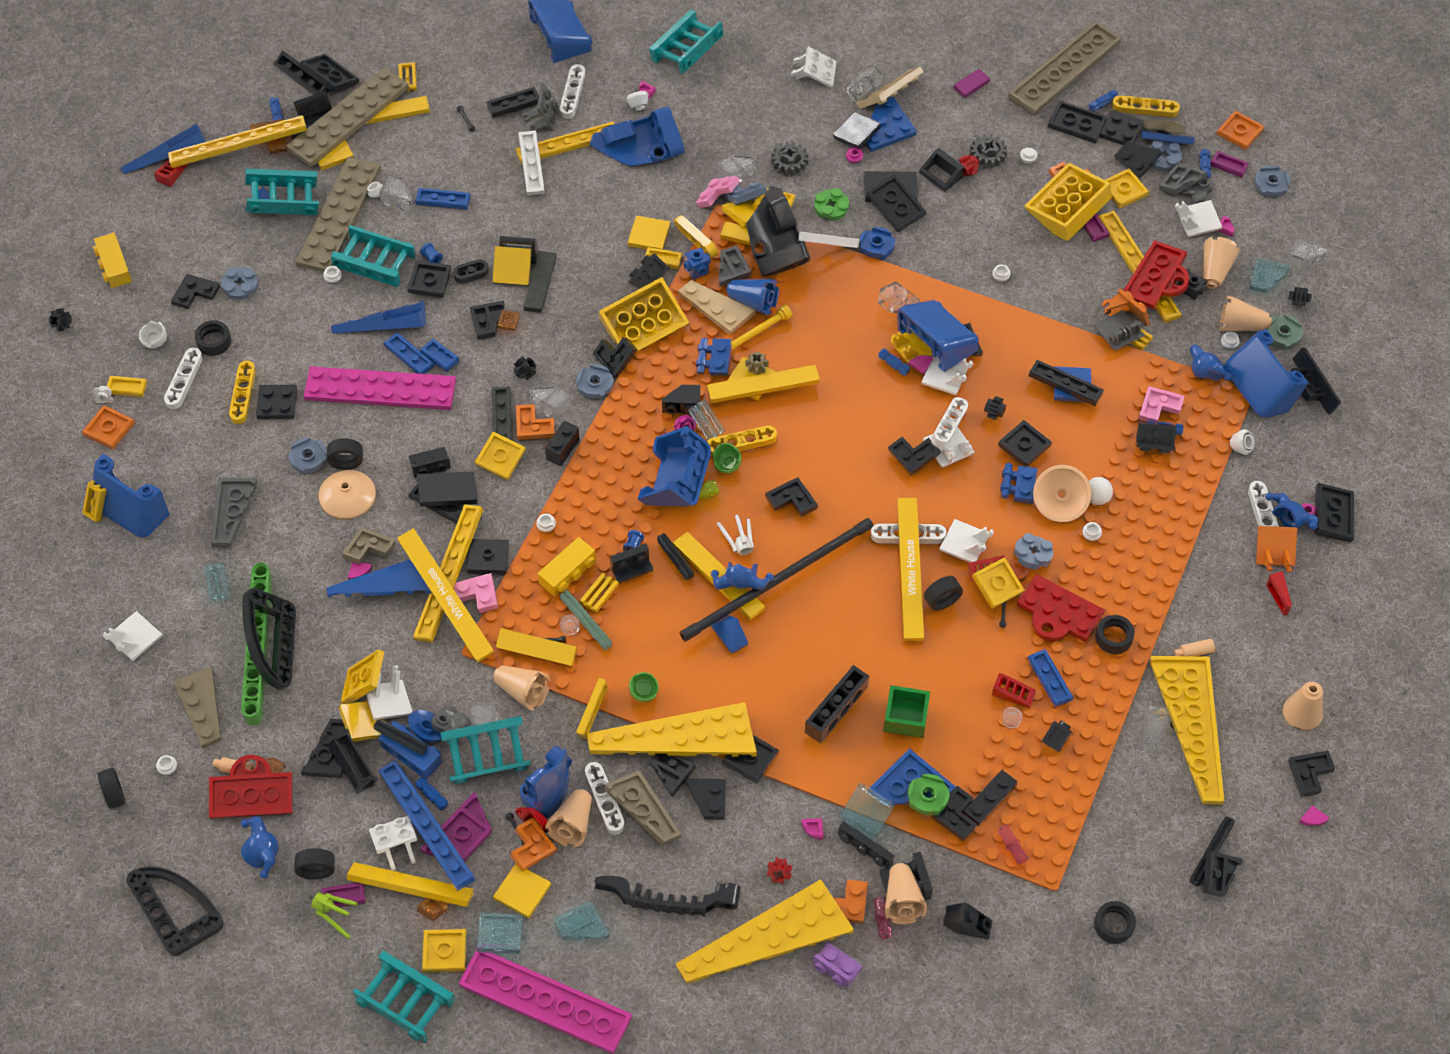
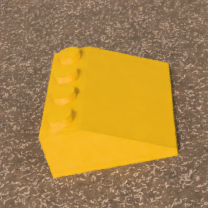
(1069, 201)
(644, 315)

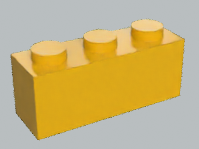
(111, 260)
(567, 567)

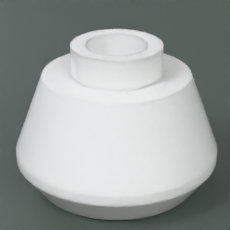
(638, 100)
(1242, 442)

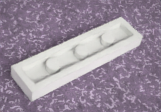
(531, 163)

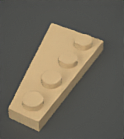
(891, 88)
(718, 308)

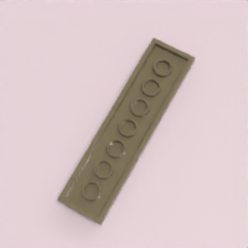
(1064, 67)
(347, 117)
(338, 213)

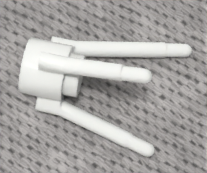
(743, 544)

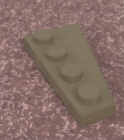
(200, 702)
(643, 805)

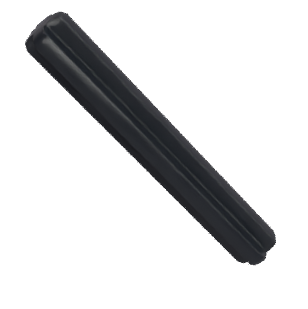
(1215, 845)

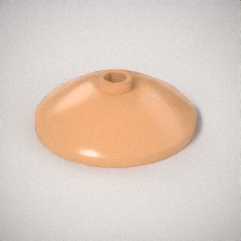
(1065, 479)
(347, 502)

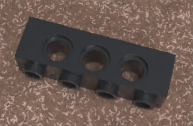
(836, 704)

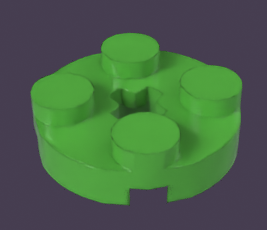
(831, 196)
(931, 805)

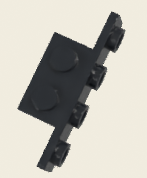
(1318, 386)

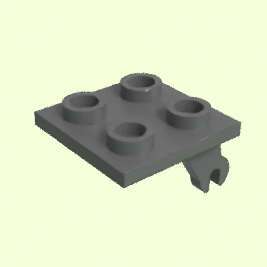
(546, 107)

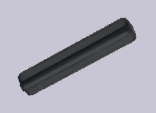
(675, 556)
(400, 737)

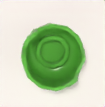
(727, 458)
(643, 687)

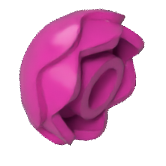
(684, 421)

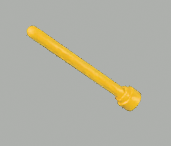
(783, 313)

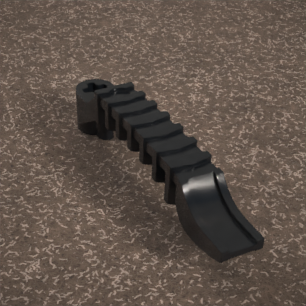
(725, 897)

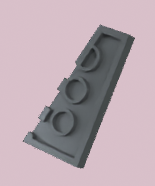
(230, 506)

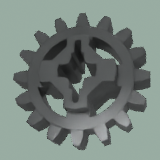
(988, 150)
(789, 158)

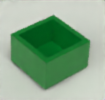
(906, 711)

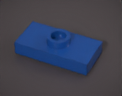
(440, 355)

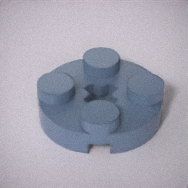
(1173, 156)
(1266, 188)
(234, 275)
(598, 390)
(310, 464)
(1042, 548)

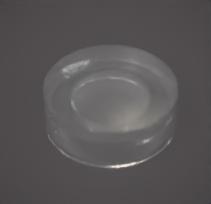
(570, 624)
(1012, 717)

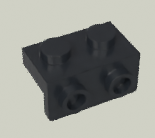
(1156, 437)

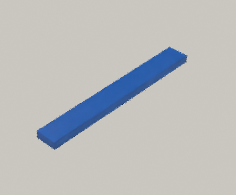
(426, 825)

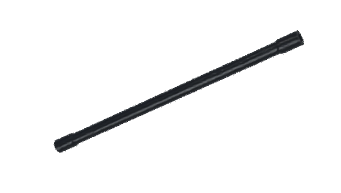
(696, 628)

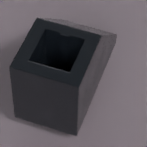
(681, 399)
(967, 921)

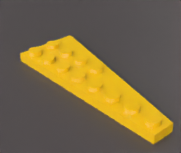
(1190, 704)
(700, 732)
(790, 925)

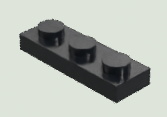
(513, 102)
(990, 797)
(865, 845)

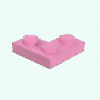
(715, 188)
(1159, 400)
(480, 588)

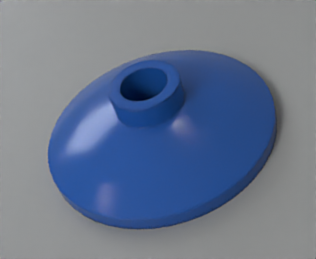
(420, 724)

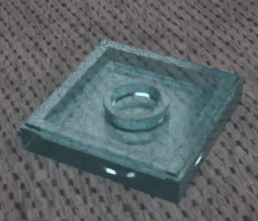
(866, 811)
(499, 933)

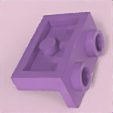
(837, 965)

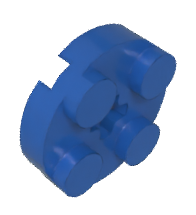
(873, 250)

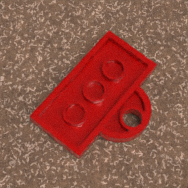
(1157, 275)
(1059, 610)
(250, 792)

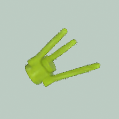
(323, 904)

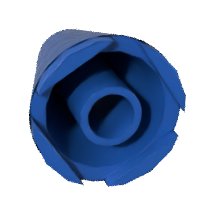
(755, 293)

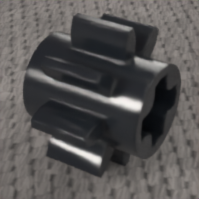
(1300, 296)
(60, 319)
(524, 368)
(995, 407)

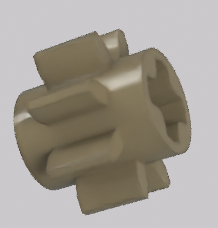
(756, 363)

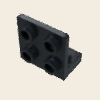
(920, 873)

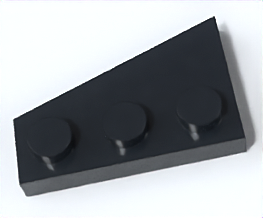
(322, 760)

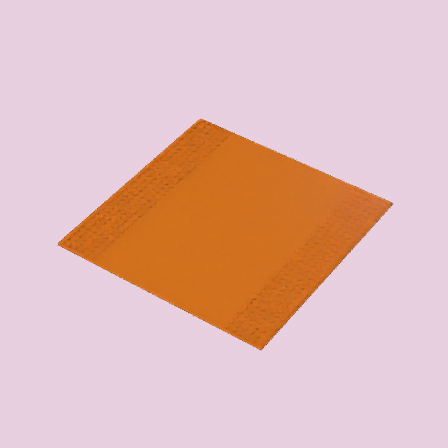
(851, 600)

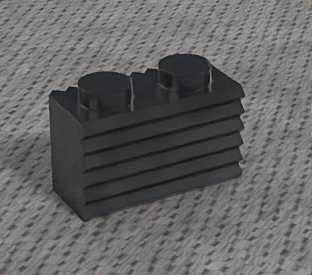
(562, 443)

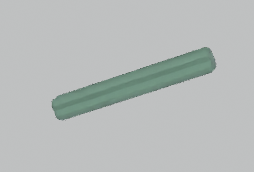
(586, 620)

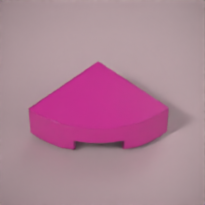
(647, 87)
(1227, 226)
(921, 363)
(358, 570)
(1313, 817)
(813, 827)

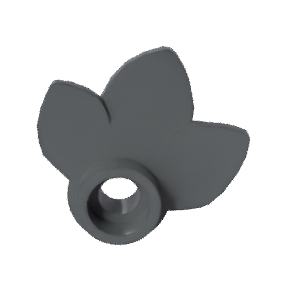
(1199, 190)
(449, 719)

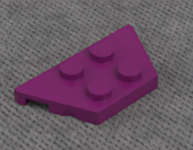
(466, 828)

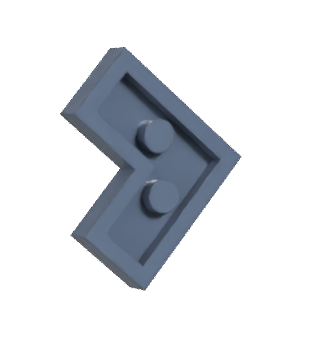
(740, 195)

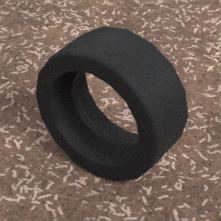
(209, 327)
(348, 446)
(943, 593)
(1113, 647)
(111, 788)
(314, 863)
(1121, 908)

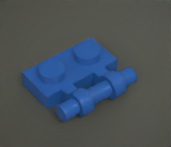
(720, 356)
(1025, 482)

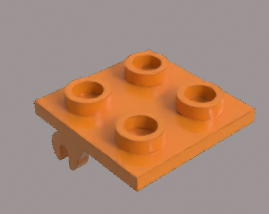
(1126, 302)
(1276, 546)

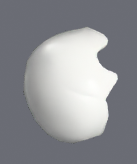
(153, 335)
(1100, 491)

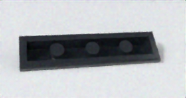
(291, 67)

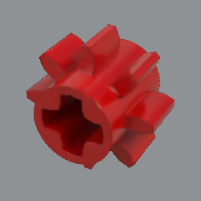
(970, 164)
(776, 875)

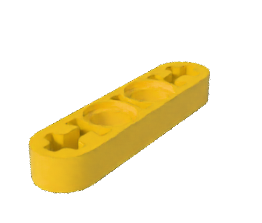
(1145, 103)
(695, 236)
(242, 392)
(740, 437)

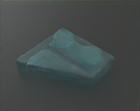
(1267, 274)
(581, 923)

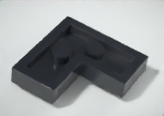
(192, 287)
(616, 358)
(913, 458)
(794, 493)
(1307, 767)
(953, 817)

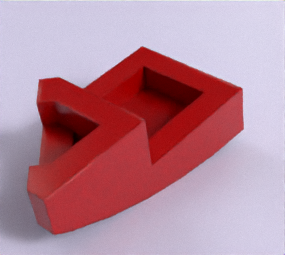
(527, 813)

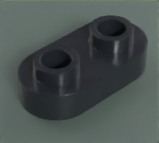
(470, 271)

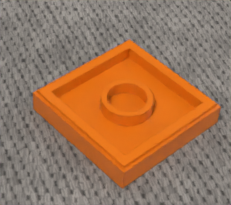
(1240, 130)
(108, 427)

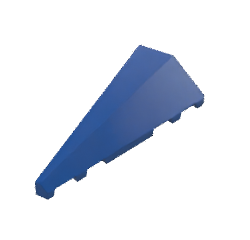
(186, 138)
(402, 317)
(385, 581)

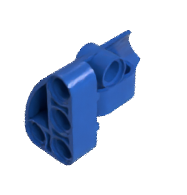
(636, 140)
(548, 785)

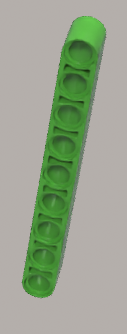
(256, 685)

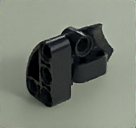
(777, 231)

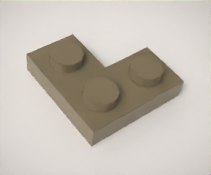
(1170, 127)
(365, 542)

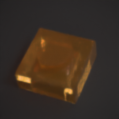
(508, 320)
(432, 908)

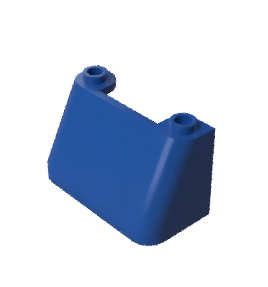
(560, 28)
(939, 330)
(1263, 378)
(681, 470)
(134, 510)

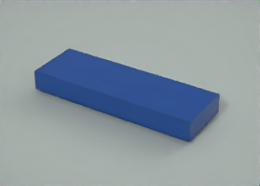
(1166, 137)
(443, 198)
(408, 354)
(1050, 678)

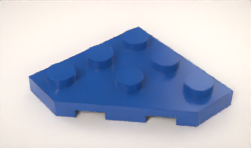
(894, 125)
(896, 780)

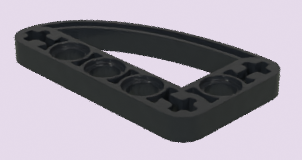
(258, 602)
(181, 936)

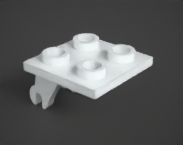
(815, 66)
(1198, 218)
(949, 380)
(955, 450)
(965, 541)
(133, 636)
(389, 699)
(394, 834)

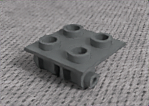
(1119, 330)

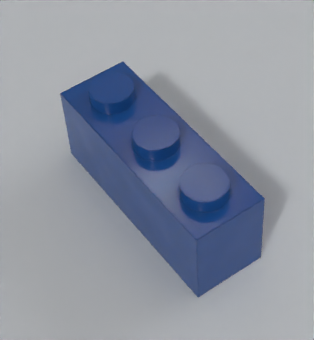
(421, 764)

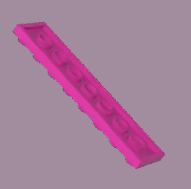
(380, 388)
(546, 1001)

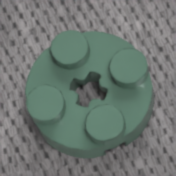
(1293, 328)

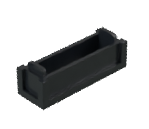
(351, 762)

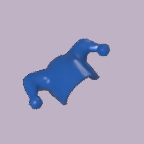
(1207, 365)
(1291, 513)
(740, 578)
(260, 847)

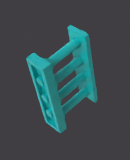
(681, 30)
(281, 178)
(373, 270)
(472, 733)
(423, 986)

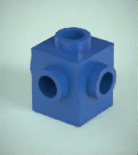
(697, 263)

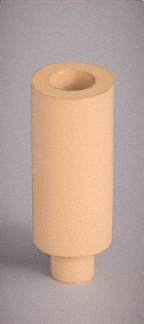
(1196, 648)
(225, 765)

